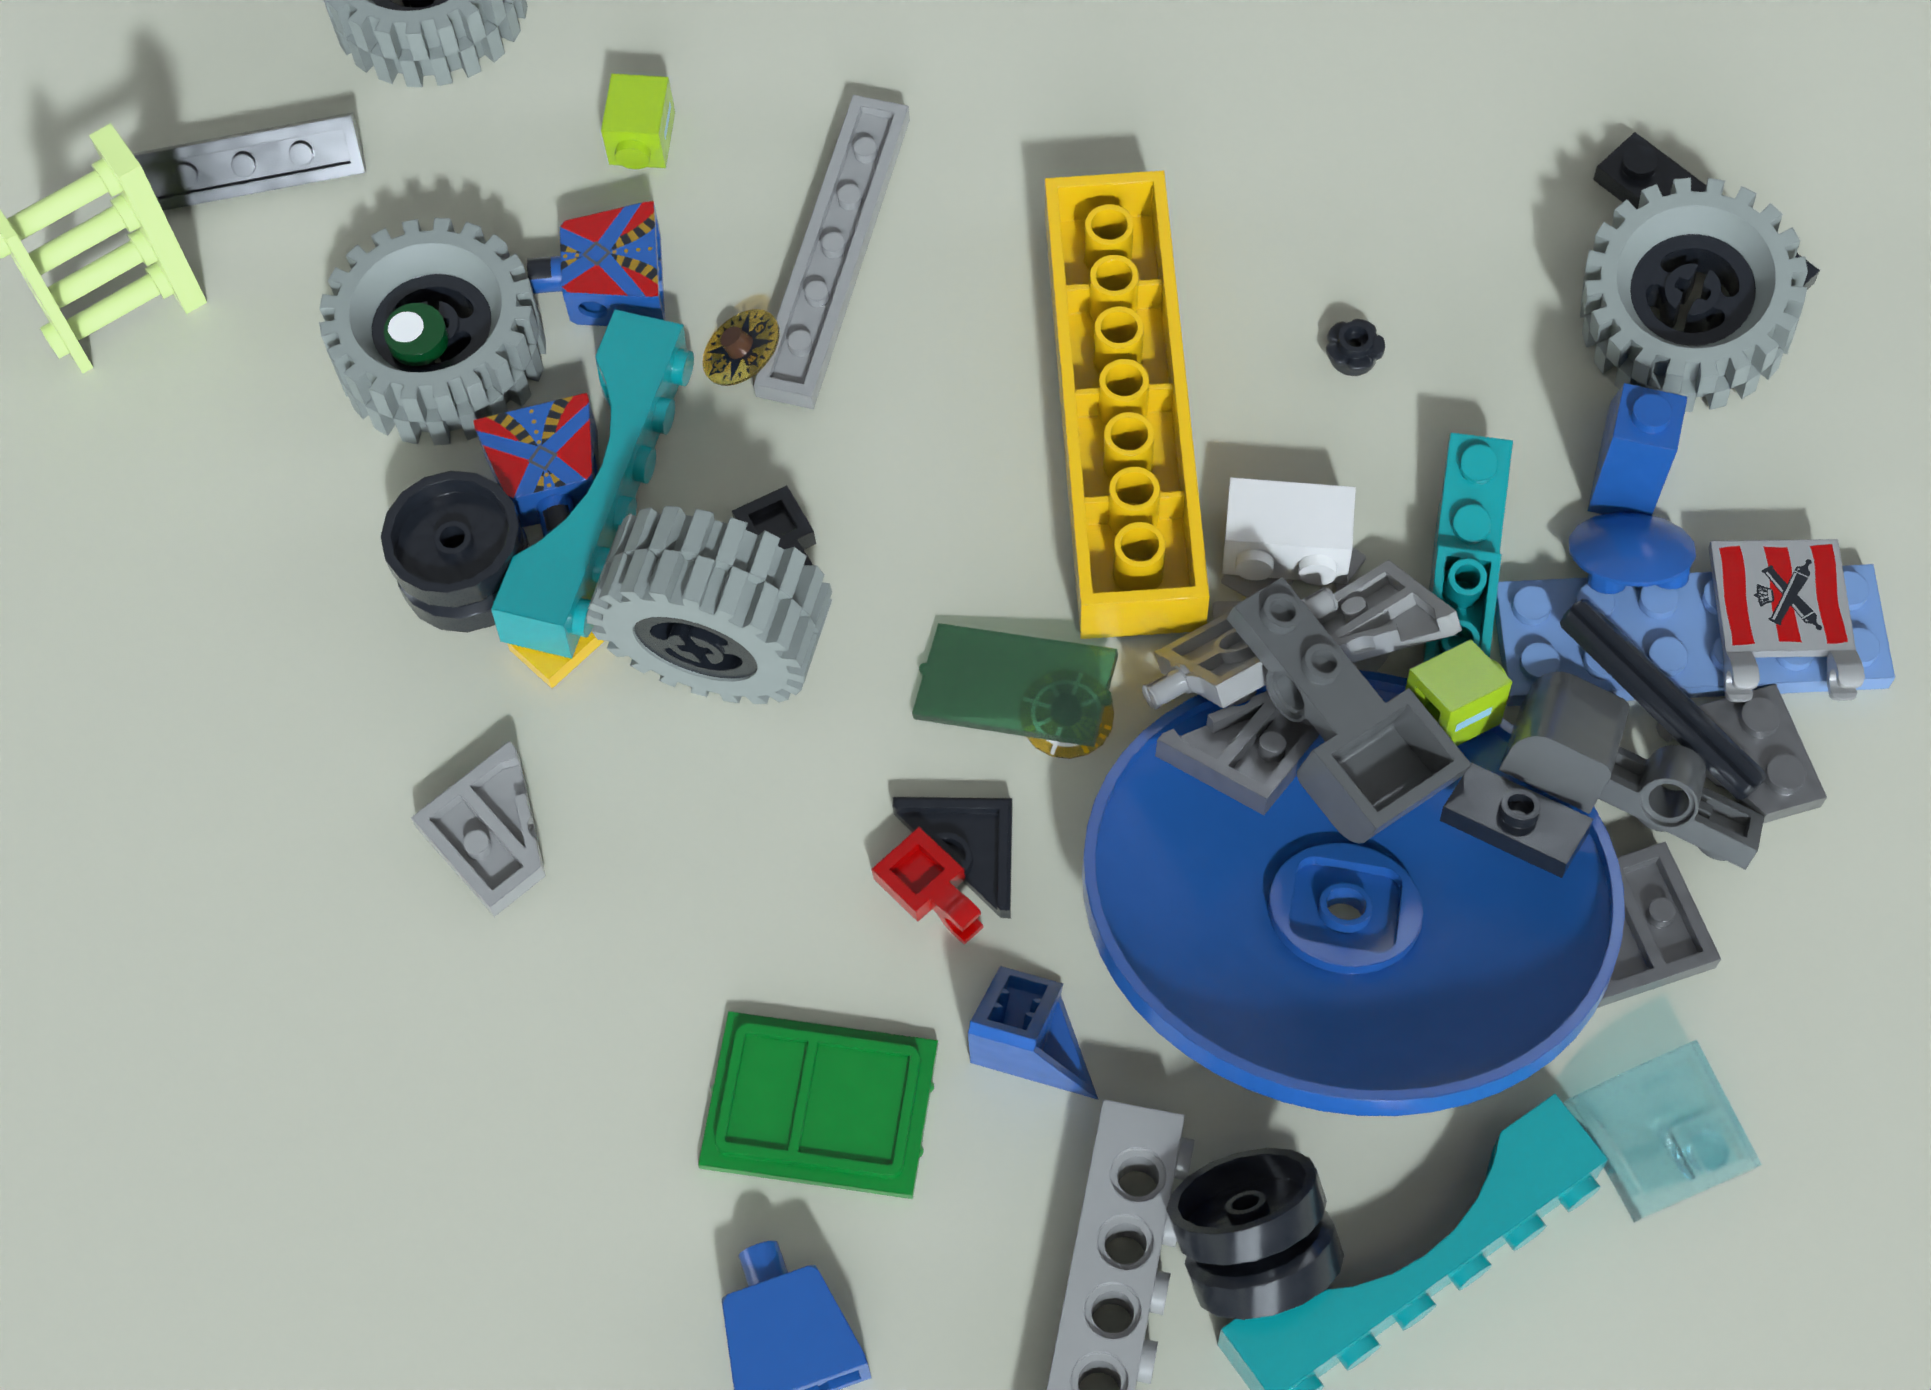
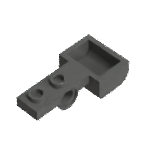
(1571, 749)
(1375, 753)

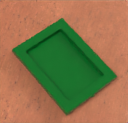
(819, 1105)

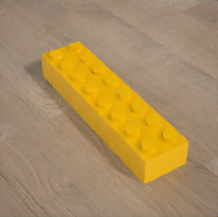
(1125, 407)

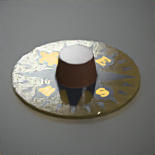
(741, 347)

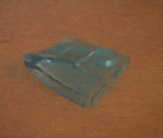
(1665, 1131)

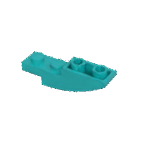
(1469, 537)

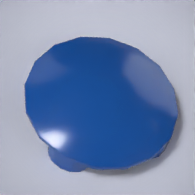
(1632, 551)

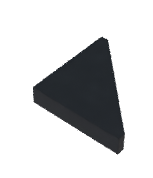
(974, 835)

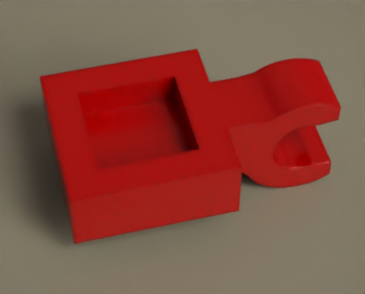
(925, 879)

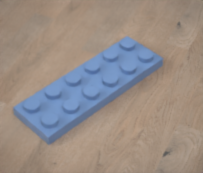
(1674, 631)

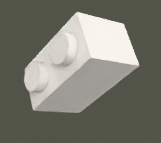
(1289, 531)

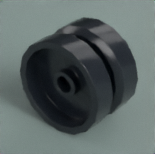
(452, 547)
(1255, 1233)

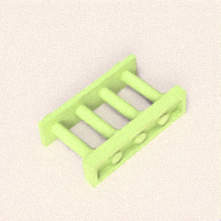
(150, 243)

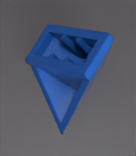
(1028, 1033)

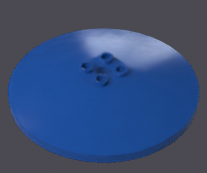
(1422, 1004)

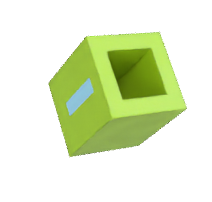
(638, 121)
(1462, 691)

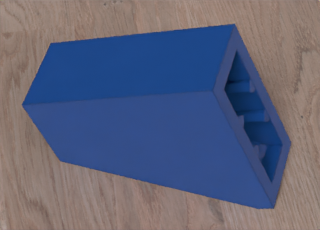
(1636, 450)

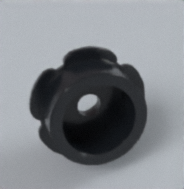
(1351, 359)

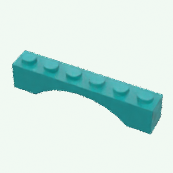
(553, 581)
(1530, 1171)

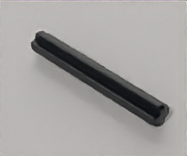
(1662, 699)

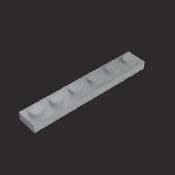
(833, 251)

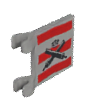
(1783, 603)

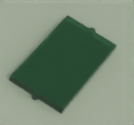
(1015, 684)

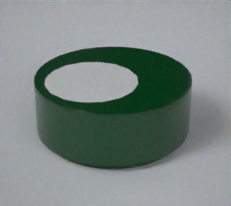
(416, 334)

